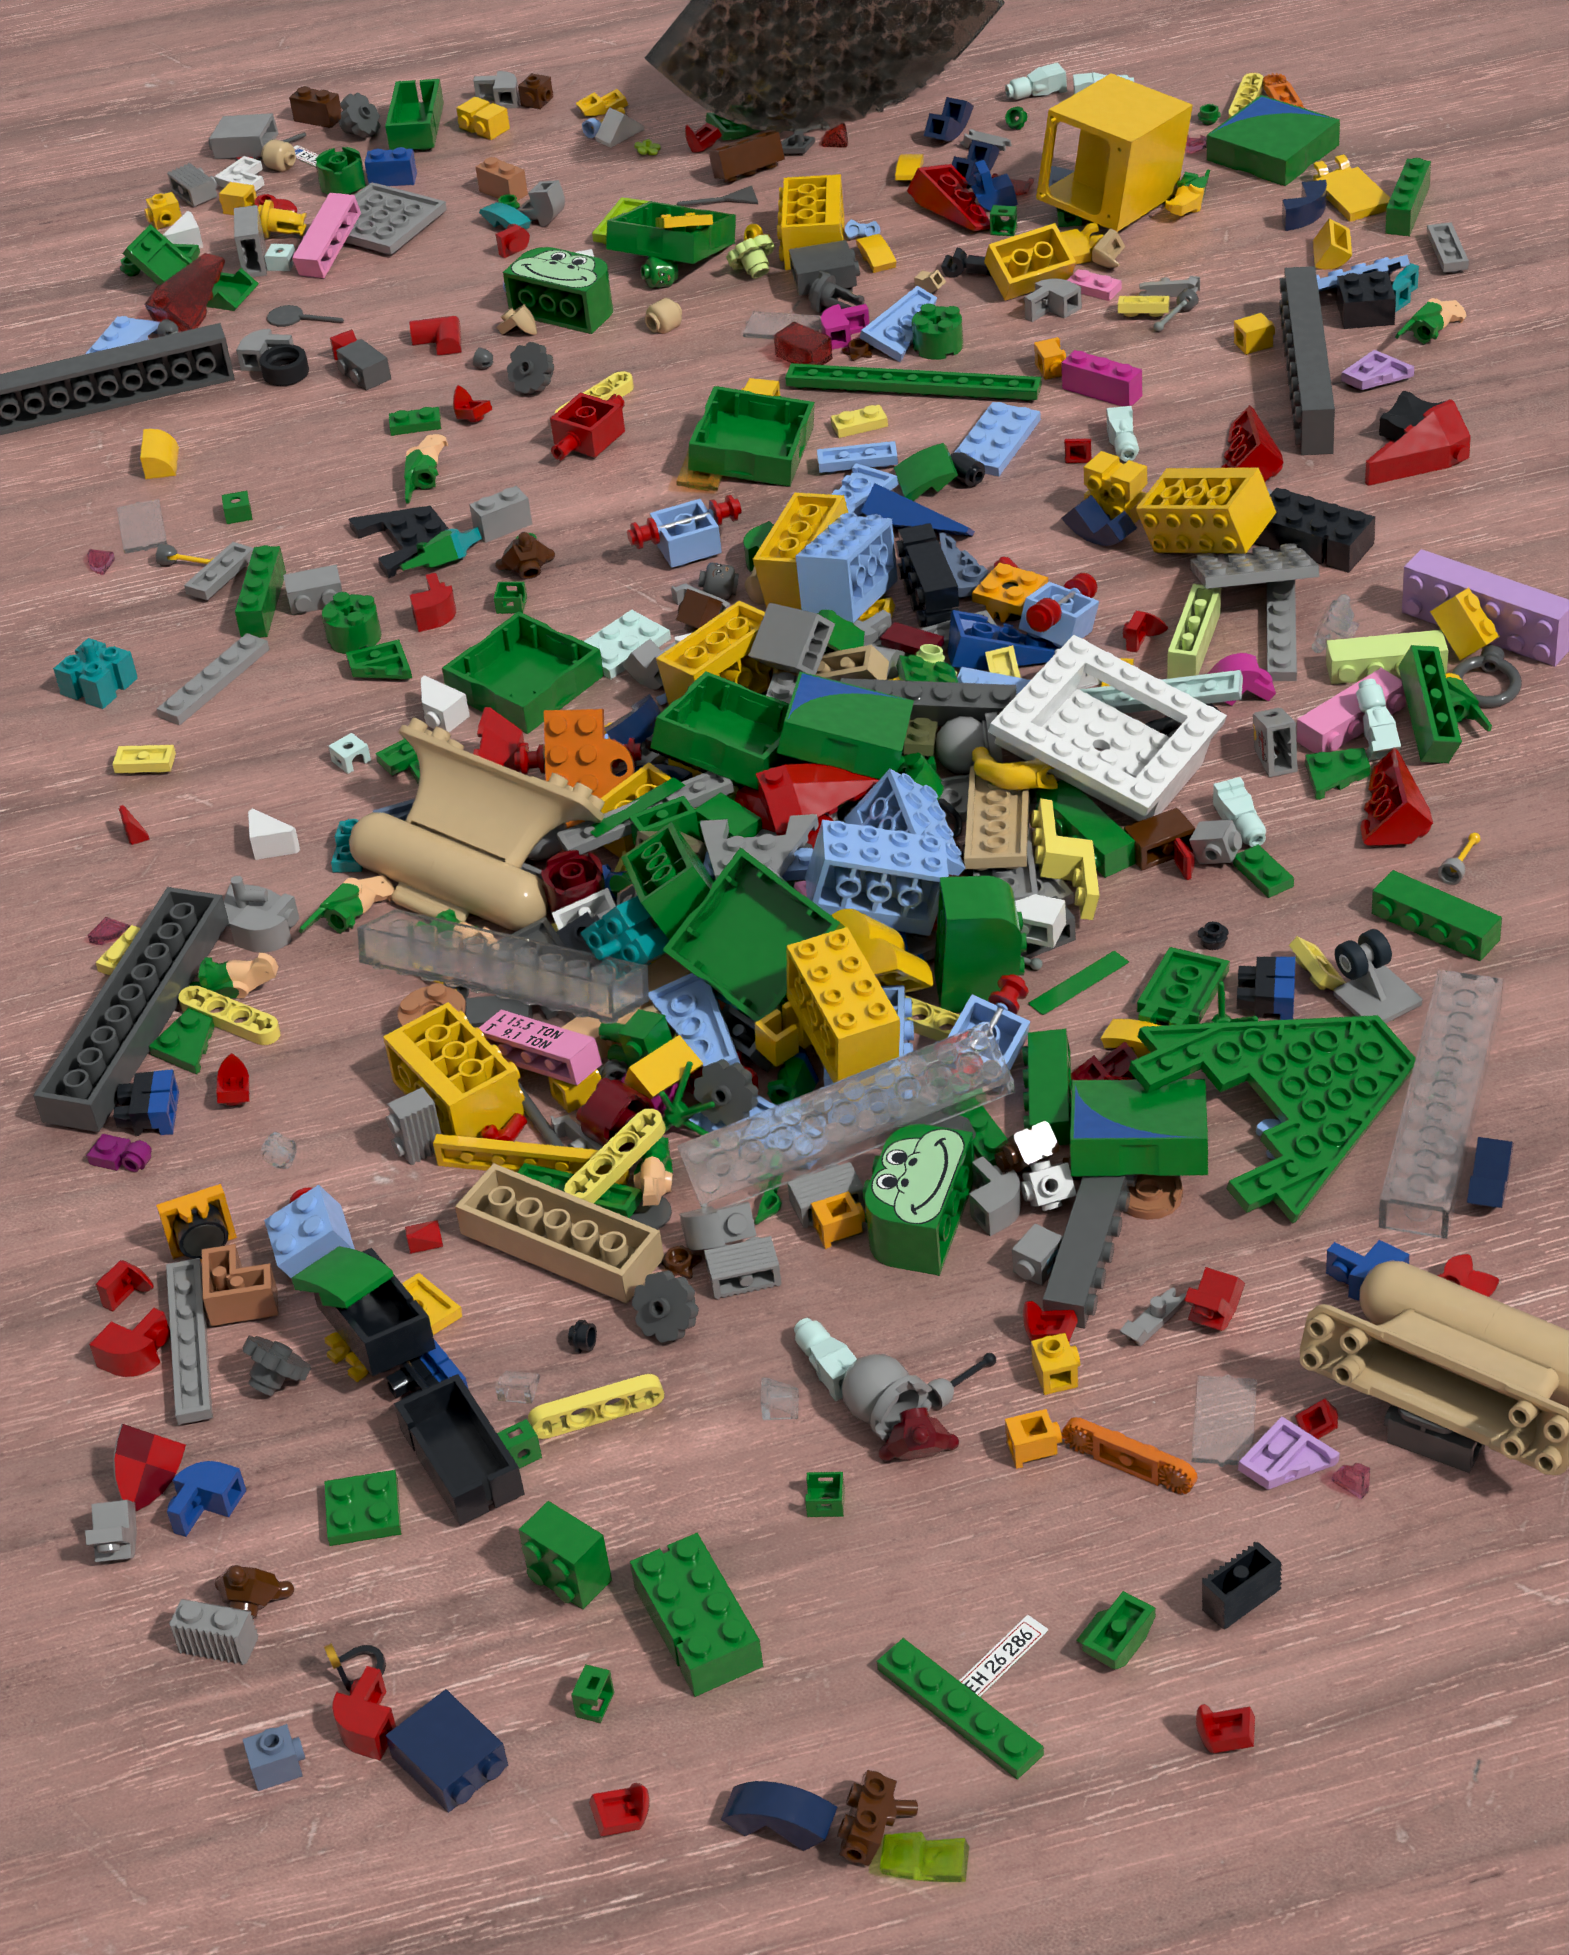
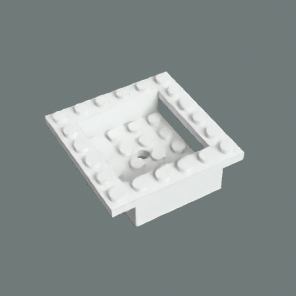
(1063, 726)

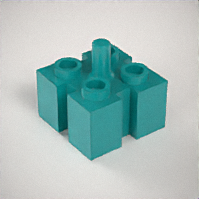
(95, 673)
(626, 935)

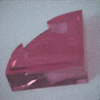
(1196, 144)
(100, 560)
(107, 930)
(1353, 1479)

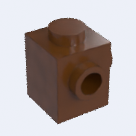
(535, 91)
(697, 610)

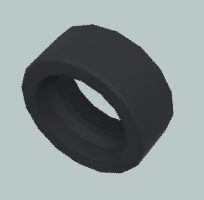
(288, 374)

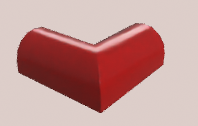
(440, 330)

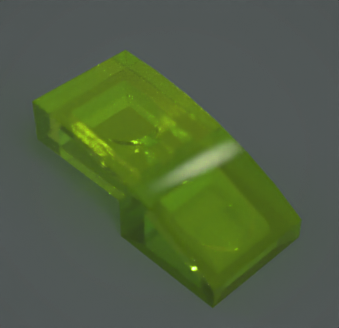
(922, 1860)

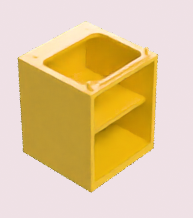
(1125, 153)

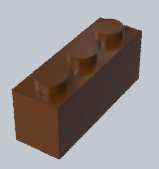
(746, 156)

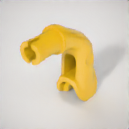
(1012, 775)

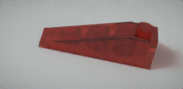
(186, 293)

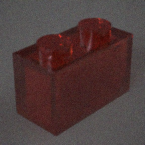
(802, 345)

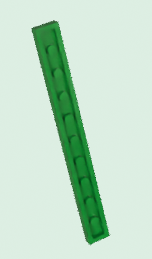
(914, 381)

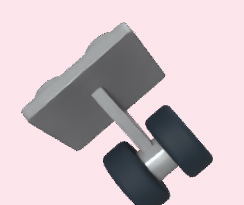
(1371, 989)

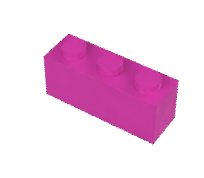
(1102, 378)

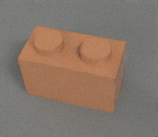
(501, 178)

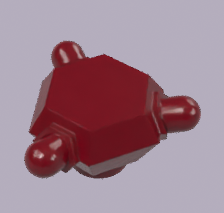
(917, 1437)

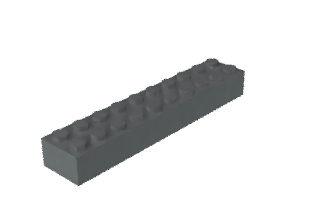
(1306, 361)
(114, 378)
(131, 1009)

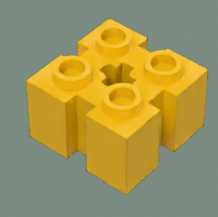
(1115, 485)

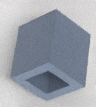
(274, 1757)

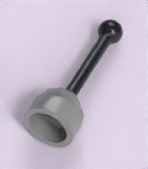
(943, 1390)

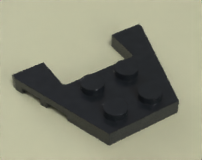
(405, 529)

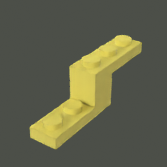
(1065, 858)

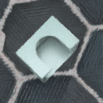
(279, 261)
(346, 749)

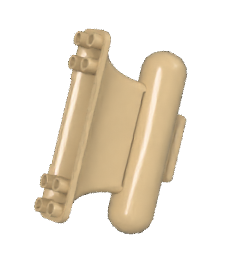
(469, 834)
(1451, 1361)

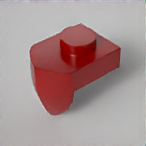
(702, 138)
(512, 240)
(467, 408)
(1140, 626)
(233, 1082)
(120, 1283)
(1047, 1323)
(1225, 1729)
(620, 1809)

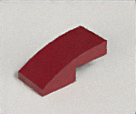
(1114, 1064)

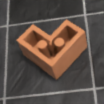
(236, 1292)

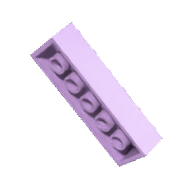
(1523, 616)

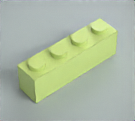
(1194, 632)
(1358, 657)

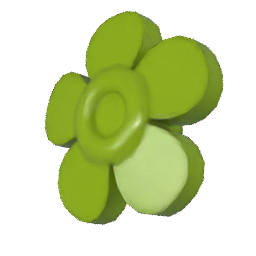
(647, 147)

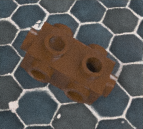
(870, 1811)

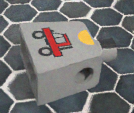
(1275, 731)

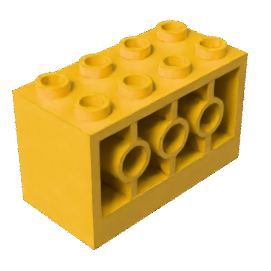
(809, 213)
(1206, 510)
(796, 527)
(720, 649)
(841, 1004)
(457, 1070)

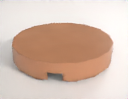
(1153, 1202)

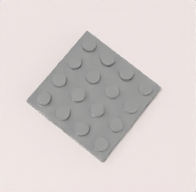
(391, 217)
(1254, 567)

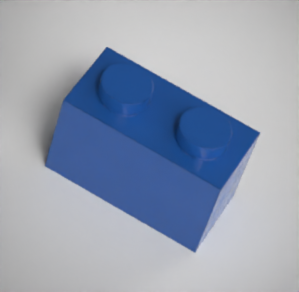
(391, 167)

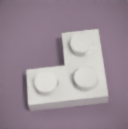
(242, 172)

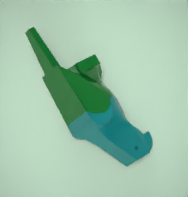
(443, 548)

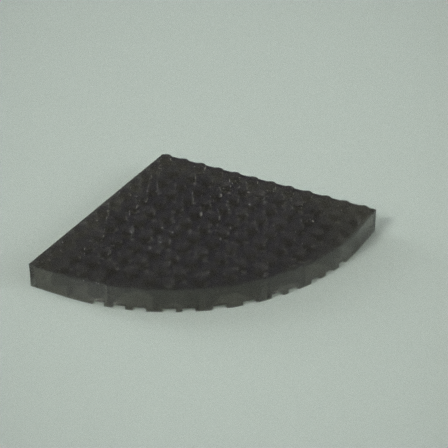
(812, 59)

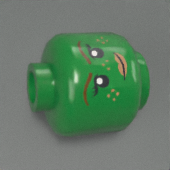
(659, 272)

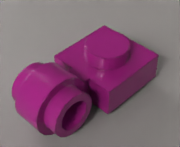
(114, 1151)

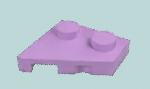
(1376, 370)
(1286, 1455)

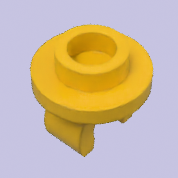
(752, 231)

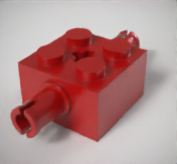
(587, 425)

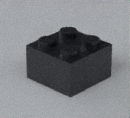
(1365, 300)

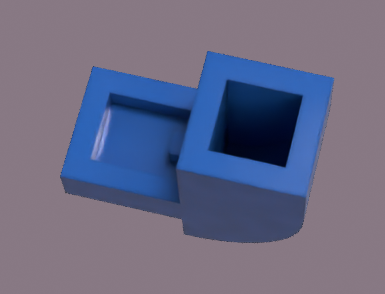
(991, 190)
(1352, 1267)
(204, 1487)

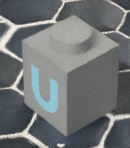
(1036, 1254)

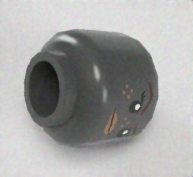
(719, 580)

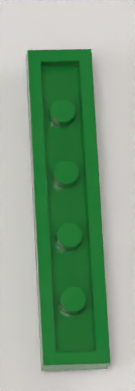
(960, 1708)

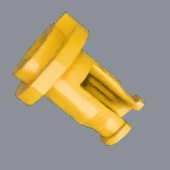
(280, 220)

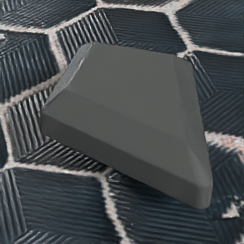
(797, 144)

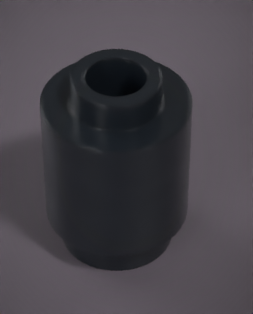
(968, 469)

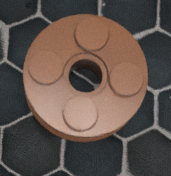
(427, 999)

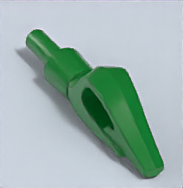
(769, 1197)

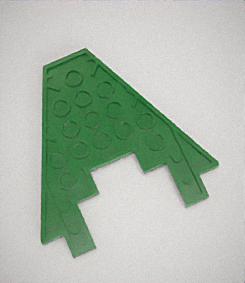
(1314, 1074)

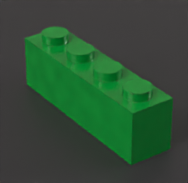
(1408, 197)
(260, 591)
(1429, 704)
(1081, 818)
(1436, 915)
(1048, 1082)

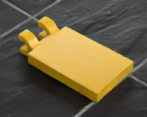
(1351, 190)
(688, 221)
(1081, 243)
(438, 1306)

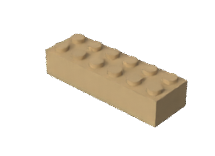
(560, 1232)

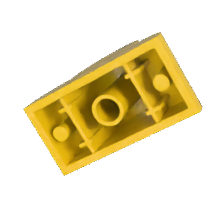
(886, 952)

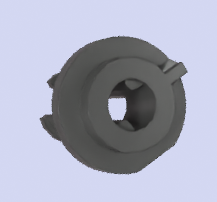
(826, 293)

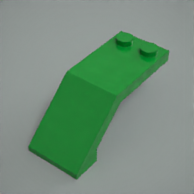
(162, 260)

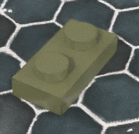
(920, 737)

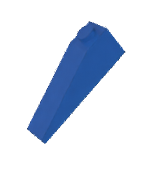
(908, 513)
(973, 636)

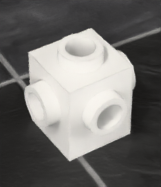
(1058, 1180)

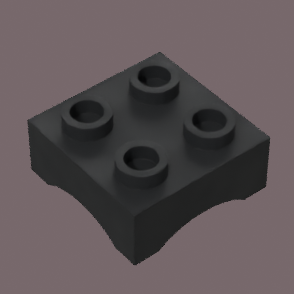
(1405, 411)

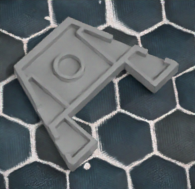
(767, 849)

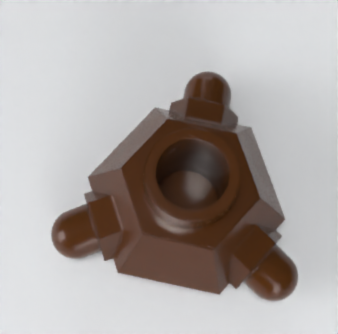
(525, 556)
(251, 1588)

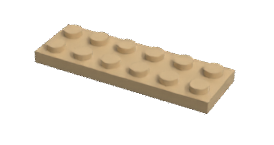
(995, 826)

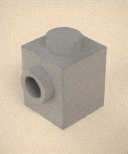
(1215, 841)

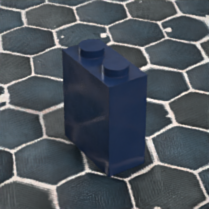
(447, 1750)

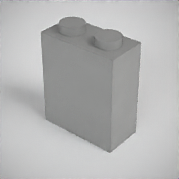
(242, 135)
(250, 240)
(791, 639)

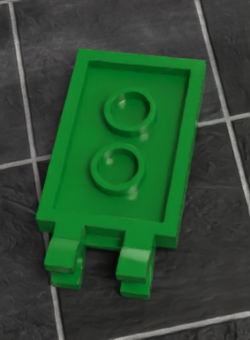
(1181, 988)

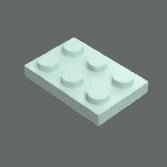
(623, 637)

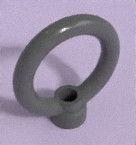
(1492, 660)

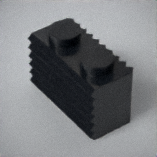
(1241, 1585)

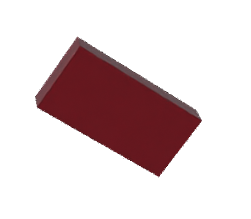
(909, 638)

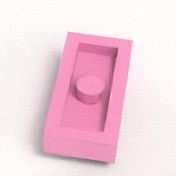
(1096, 285)

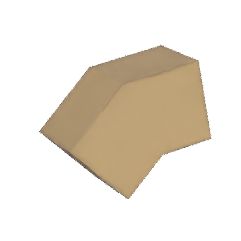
(929, 280)

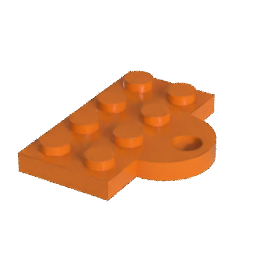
(581, 753)

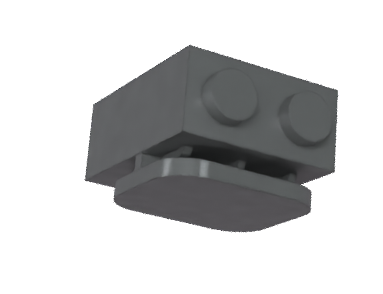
(829, 258)
(1430, 1439)

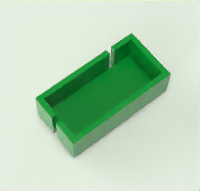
(412, 122)
(696, 1608)

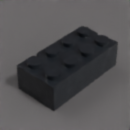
(1311, 521)
(926, 575)
(383, 1325)
(459, 1449)

